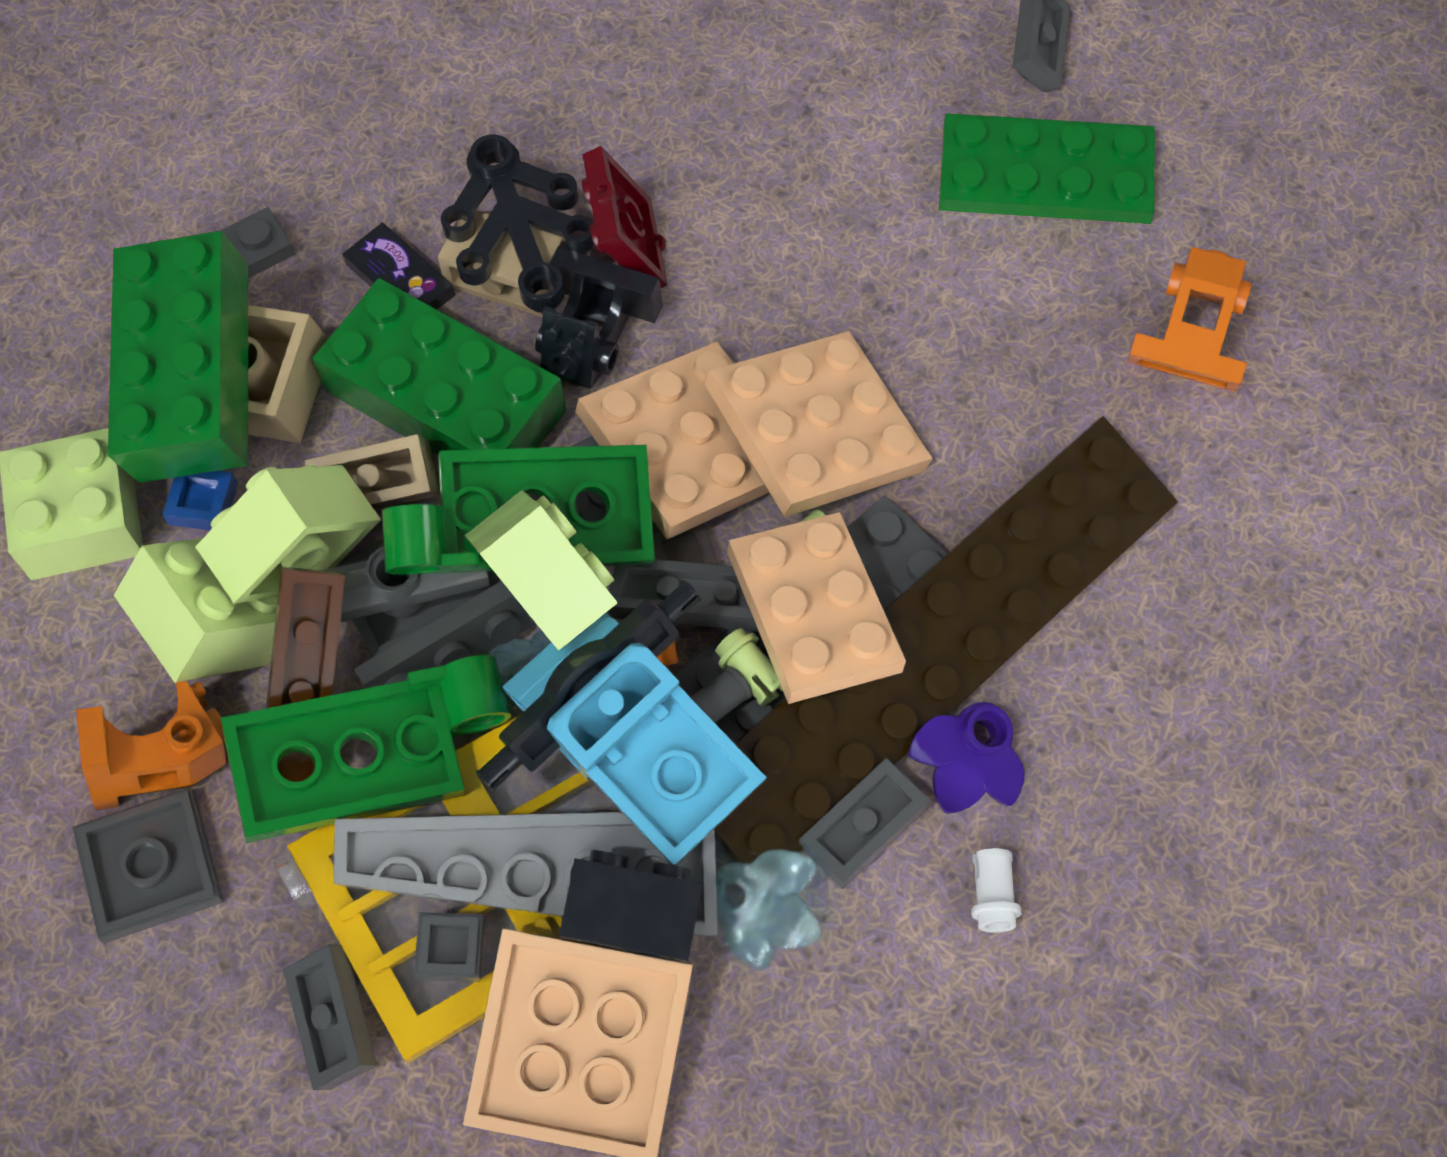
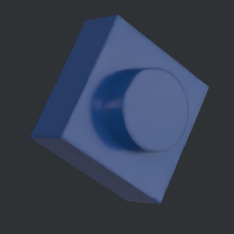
(199, 499)

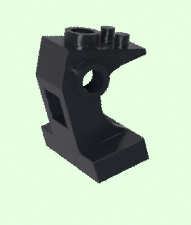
(603, 297)

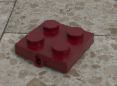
(622, 216)

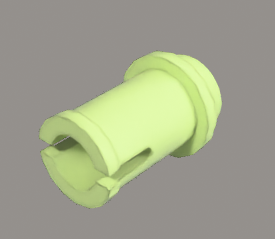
(743, 654)

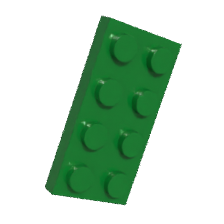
(1047, 168)

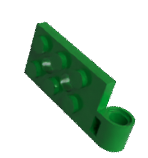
(482, 480)
(403, 721)

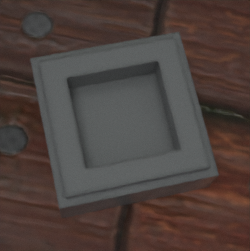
(449, 947)

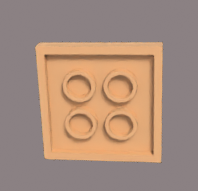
(817, 422)
(691, 450)
(578, 1045)

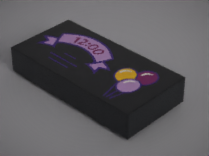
(388, 257)

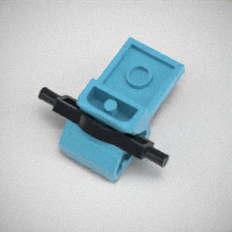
(628, 728)

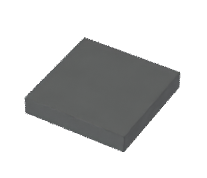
(147, 865)

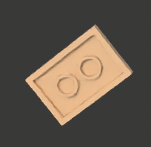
(815, 607)

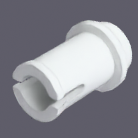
(994, 891)

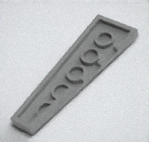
(502, 858)

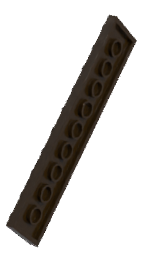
(953, 632)

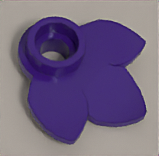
(964, 764)

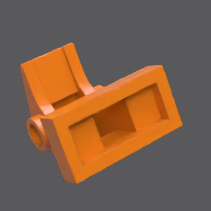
(1192, 349)
(136, 764)

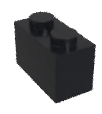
(631, 907)

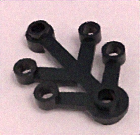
(514, 215)

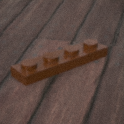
(304, 647)

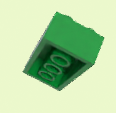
(179, 357)
(436, 377)

